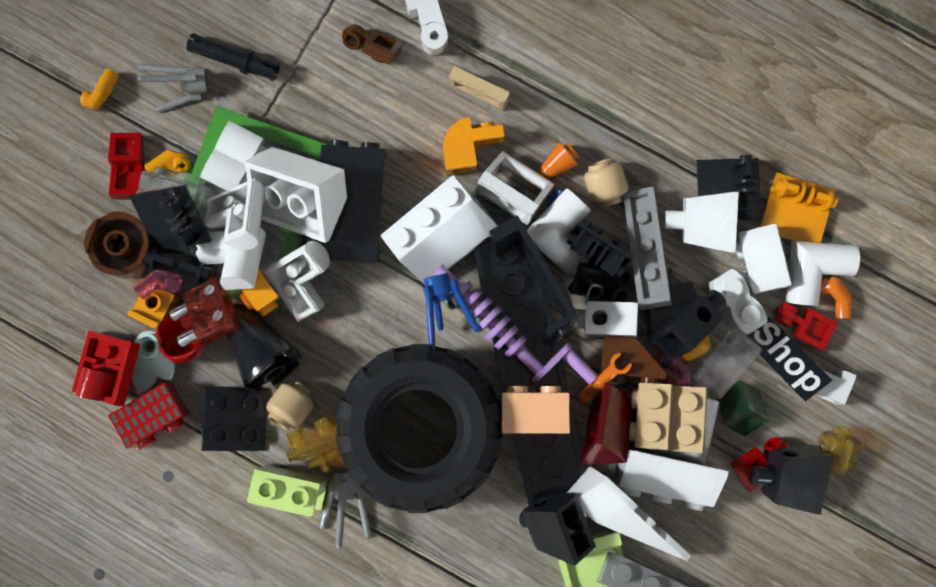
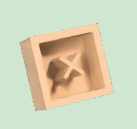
(534, 411)

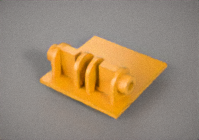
(798, 208)

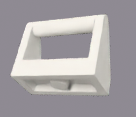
(506, 196)

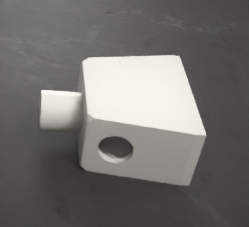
(707, 221)
(621, 319)

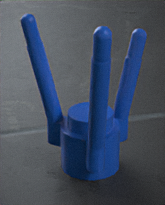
(438, 289)

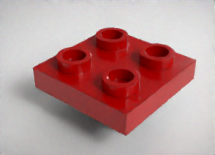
(105, 368)

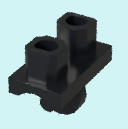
(596, 283)

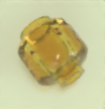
(842, 446)

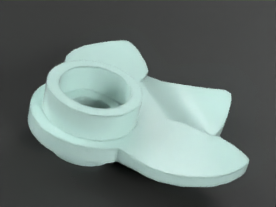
(150, 364)

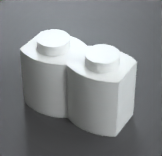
(226, 163)
(764, 259)
(740, 309)

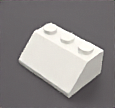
(299, 192)
(439, 229)
(670, 479)

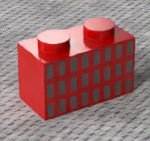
(149, 416)

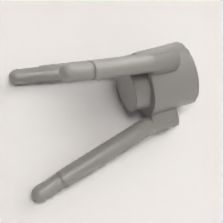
(191, 79)
(344, 489)

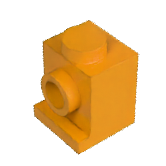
(262, 296)
(154, 316)

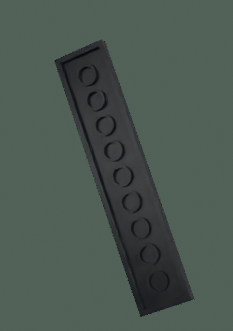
(546, 459)

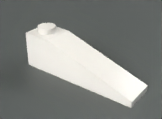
(615, 510)

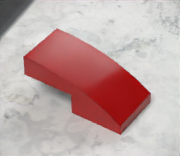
(126, 163)

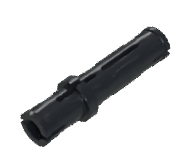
(245, 61)

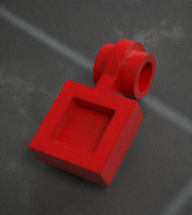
(811, 328)
(743, 465)

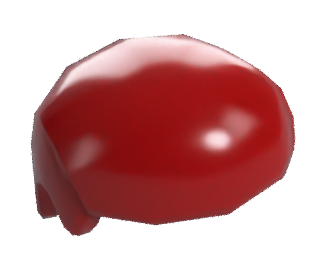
(167, 336)

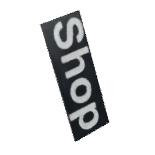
(789, 360)

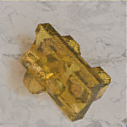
(300, 446)

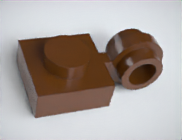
(377, 45)

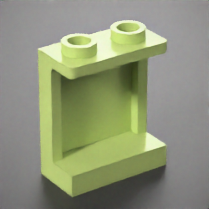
(287, 490)
(588, 569)

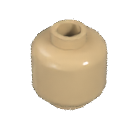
(606, 182)
(290, 406)

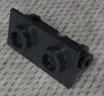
(187, 266)

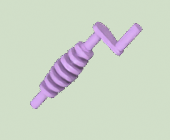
(507, 337)

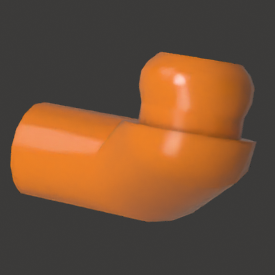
(841, 294)

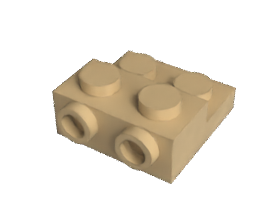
(669, 418)

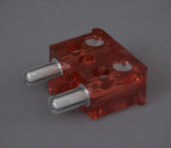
(209, 313)

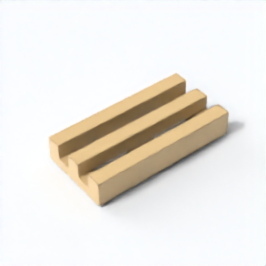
(479, 88)

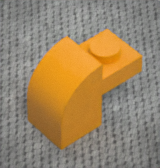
(461, 143)

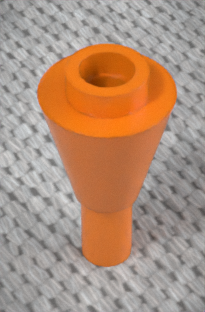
(558, 162)

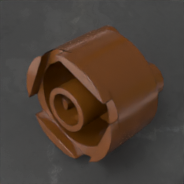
(103, 244)

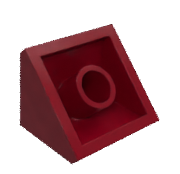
(607, 427)

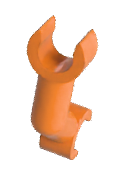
(607, 376)

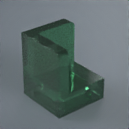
(743, 408)

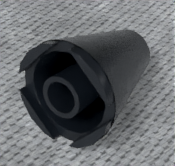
(260, 351)

